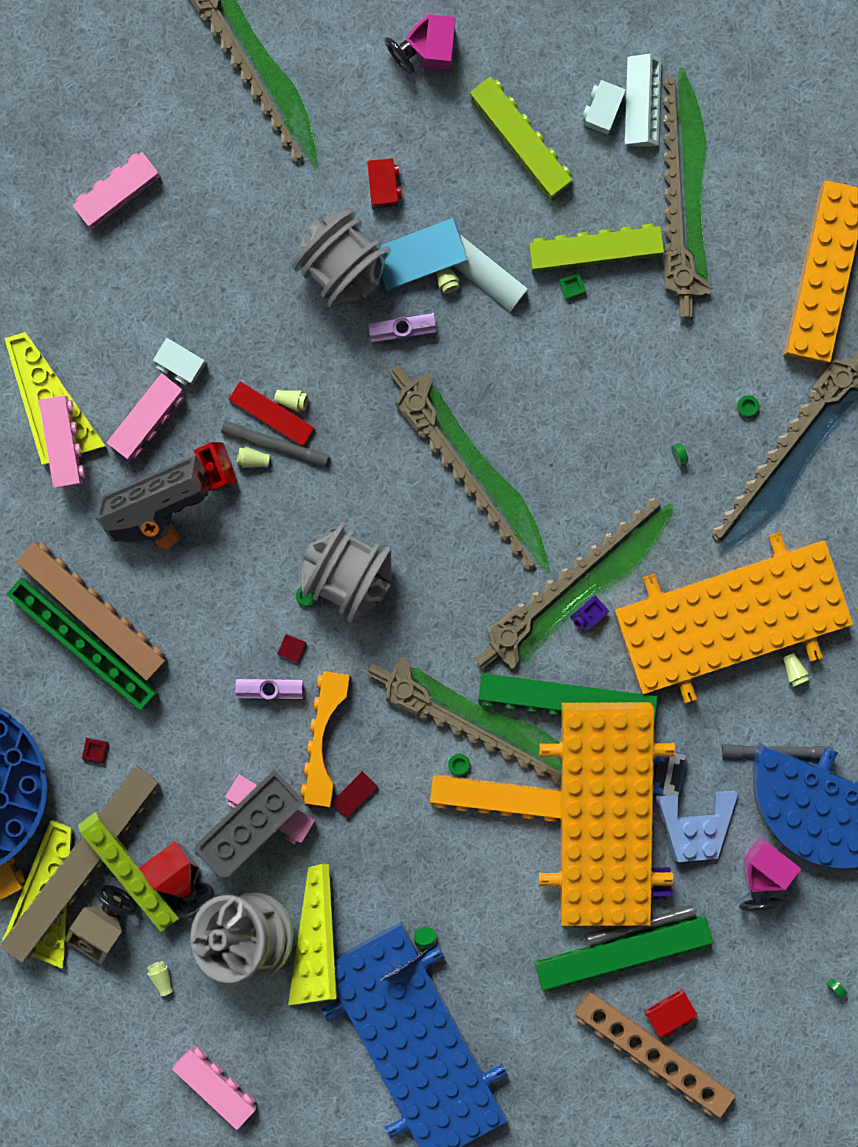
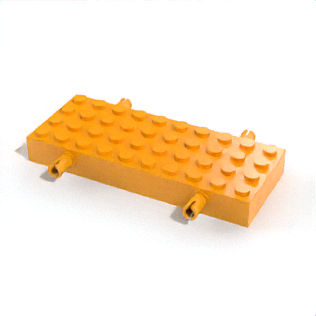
(733, 617)
(606, 814)

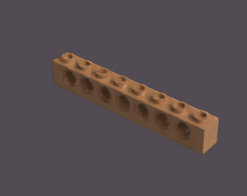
(721, 1095)

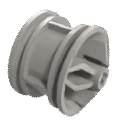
(341, 258)
(346, 571)
(241, 937)

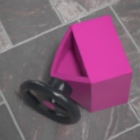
(430, 43)
(765, 872)

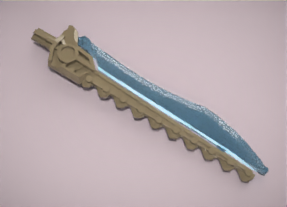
(829, 388)

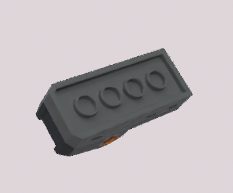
(145, 506)
(248, 825)

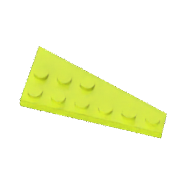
(38, 382)
(51, 854)
(314, 958)

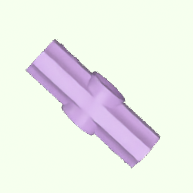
(387, 329)
(283, 688)

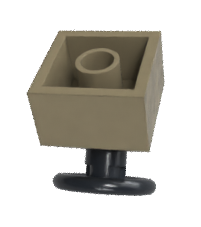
(98, 927)

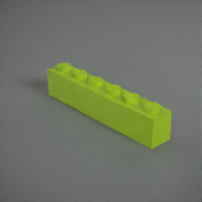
(520, 137)
(595, 248)
(127, 871)

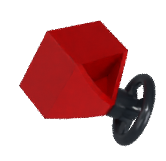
(174, 874)

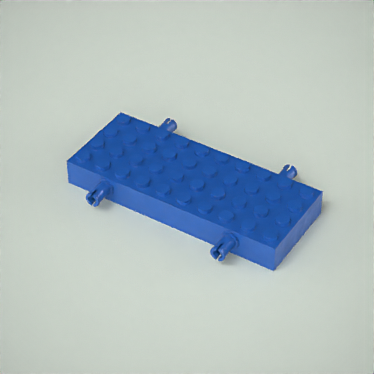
(415, 1042)

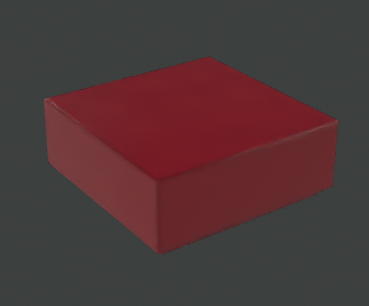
(291, 648)
(94, 750)

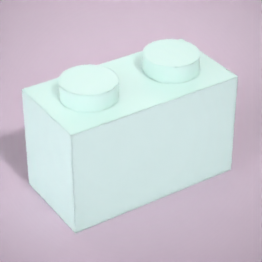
(604, 106)
(179, 361)

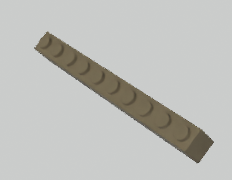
(75, 868)

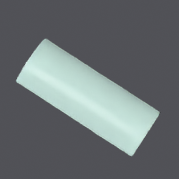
(643, 100)
(491, 277)

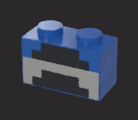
(668, 774)

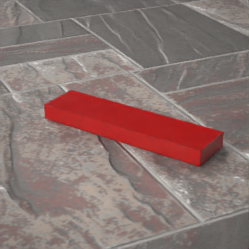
(271, 413)

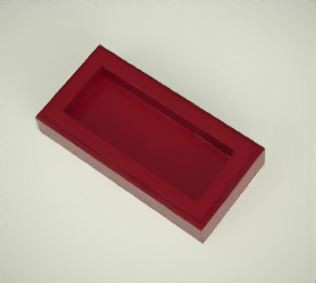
(354, 794)

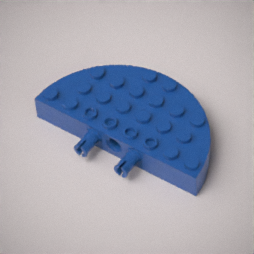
(21, 786)
(808, 806)

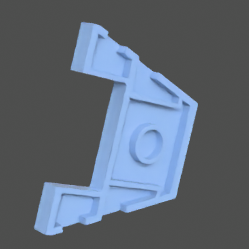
(696, 836)

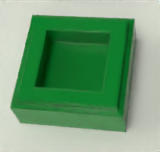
(572, 286)

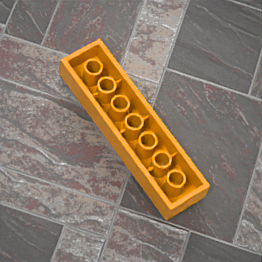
(824, 274)

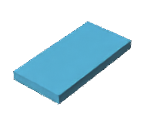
(423, 254)

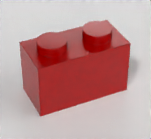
(383, 183)
(217, 464)
(671, 1013)

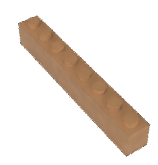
(91, 610)

